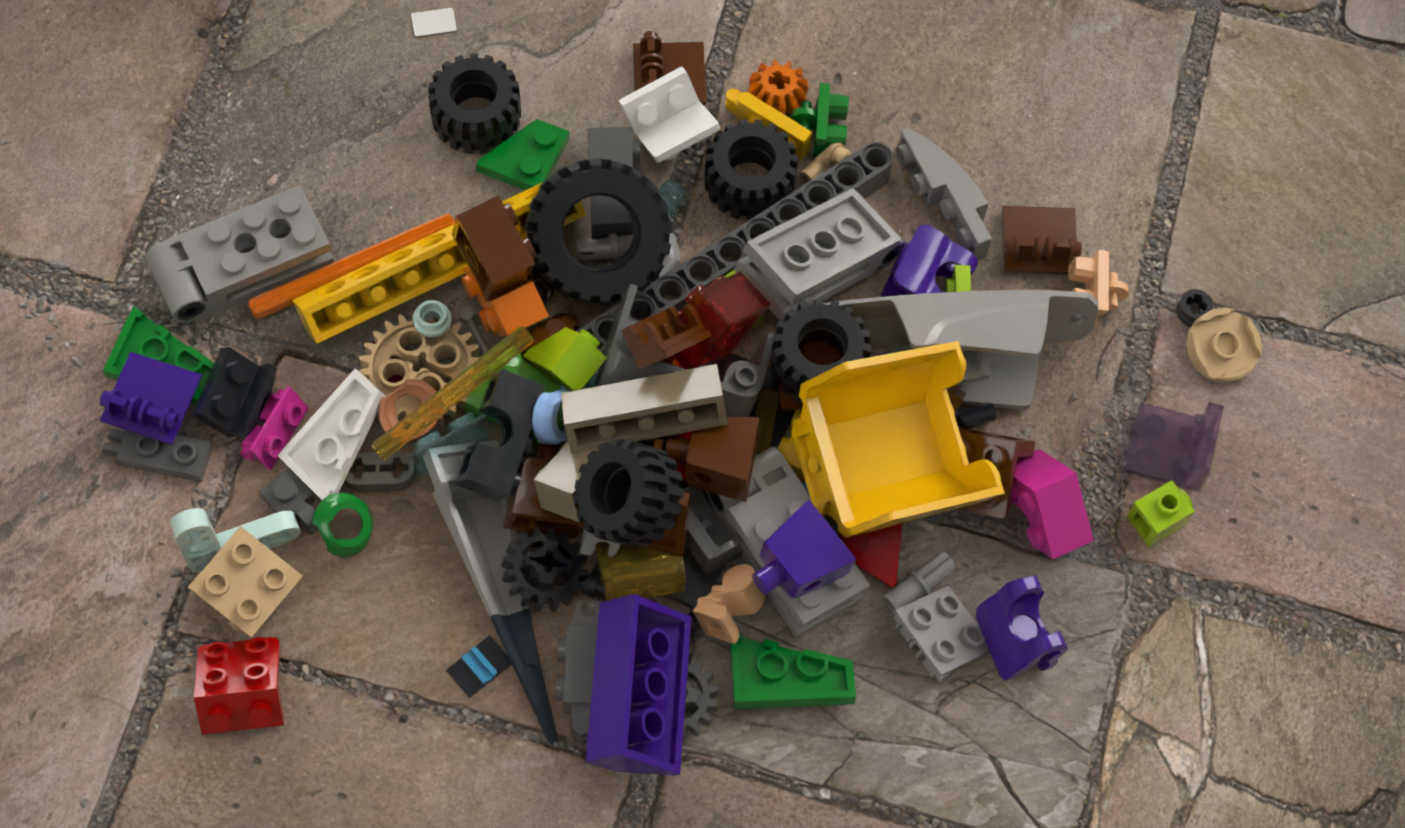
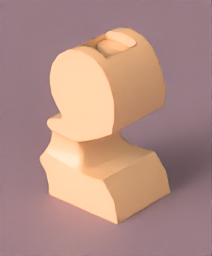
(734, 597)

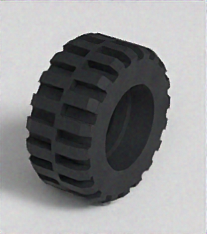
(649, 220)

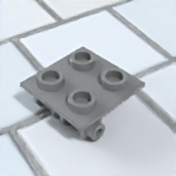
(941, 631)

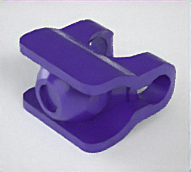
(923, 258)
(1015, 630)

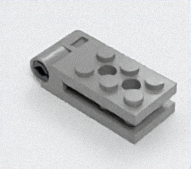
(819, 252)
(239, 256)
(771, 500)

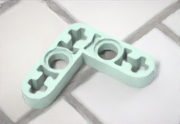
(200, 542)

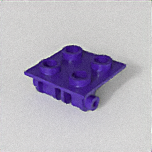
(150, 398)

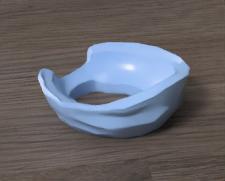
(545, 418)

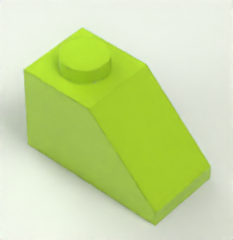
(567, 357)

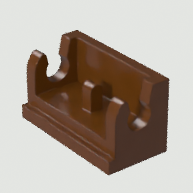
(664, 335)

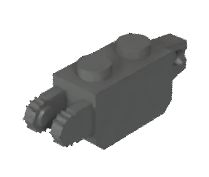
(579, 656)

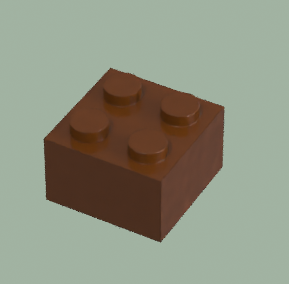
(494, 247)

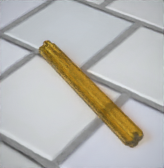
(452, 393)

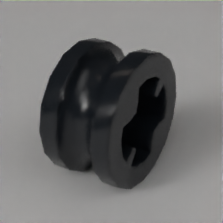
(1196, 296)

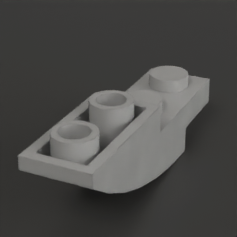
(945, 182)

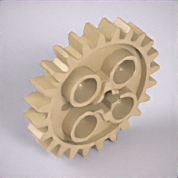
(380, 367)

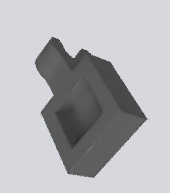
(290, 493)

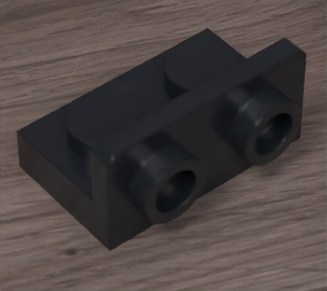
(234, 393)

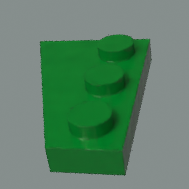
(156, 342)
(783, 677)

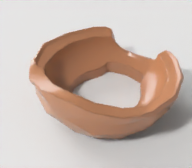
(387, 410)

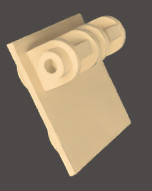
(245, 582)

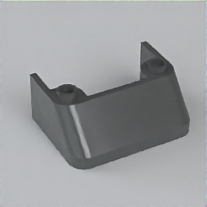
(739, 385)

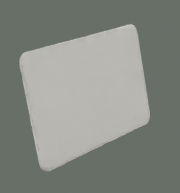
(433, 22)

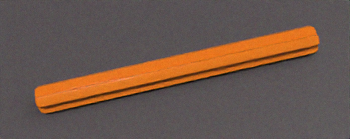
(282, 296)

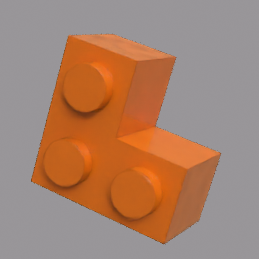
(509, 310)

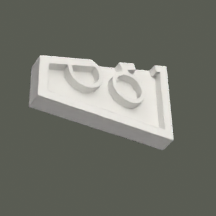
(333, 435)

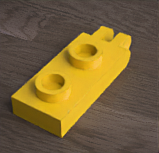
(749, 107)

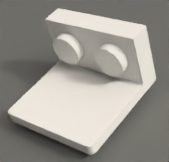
(668, 116)

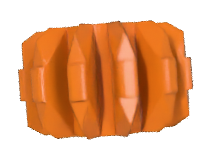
(779, 86)

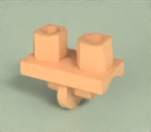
(1098, 281)

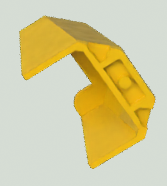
(886, 441)

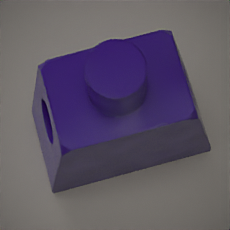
(803, 555)

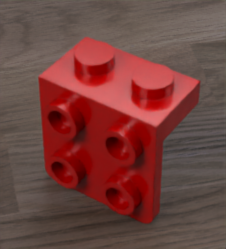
(238, 685)

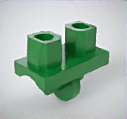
(827, 106)

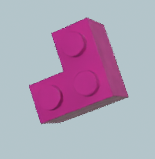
(1053, 504)

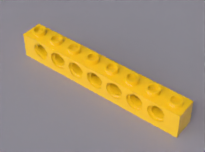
(397, 277)

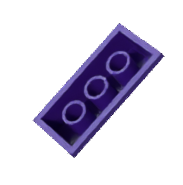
(639, 687)

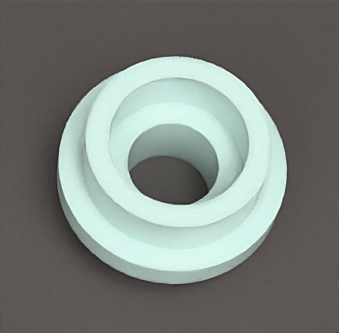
(431, 309)

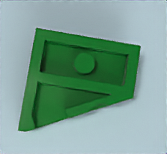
(526, 156)

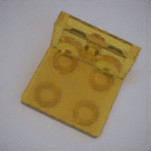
(640, 571)

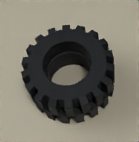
(472, 79)
(749, 145)
(811, 324)
(651, 499)

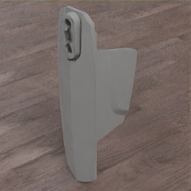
(995, 328)

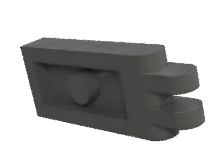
(183, 459)

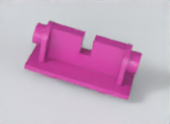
(281, 419)

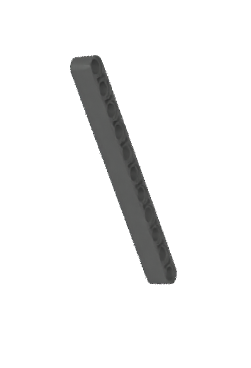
(710, 260)

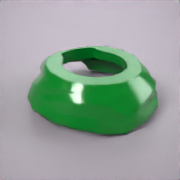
(326, 512)

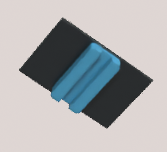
(479, 666)

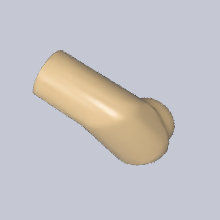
(828, 158)

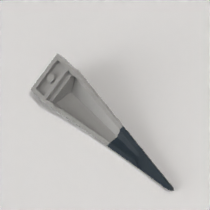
(482, 542)

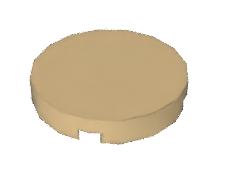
(1223, 345)

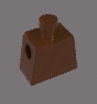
(719, 456)
(524, 506)

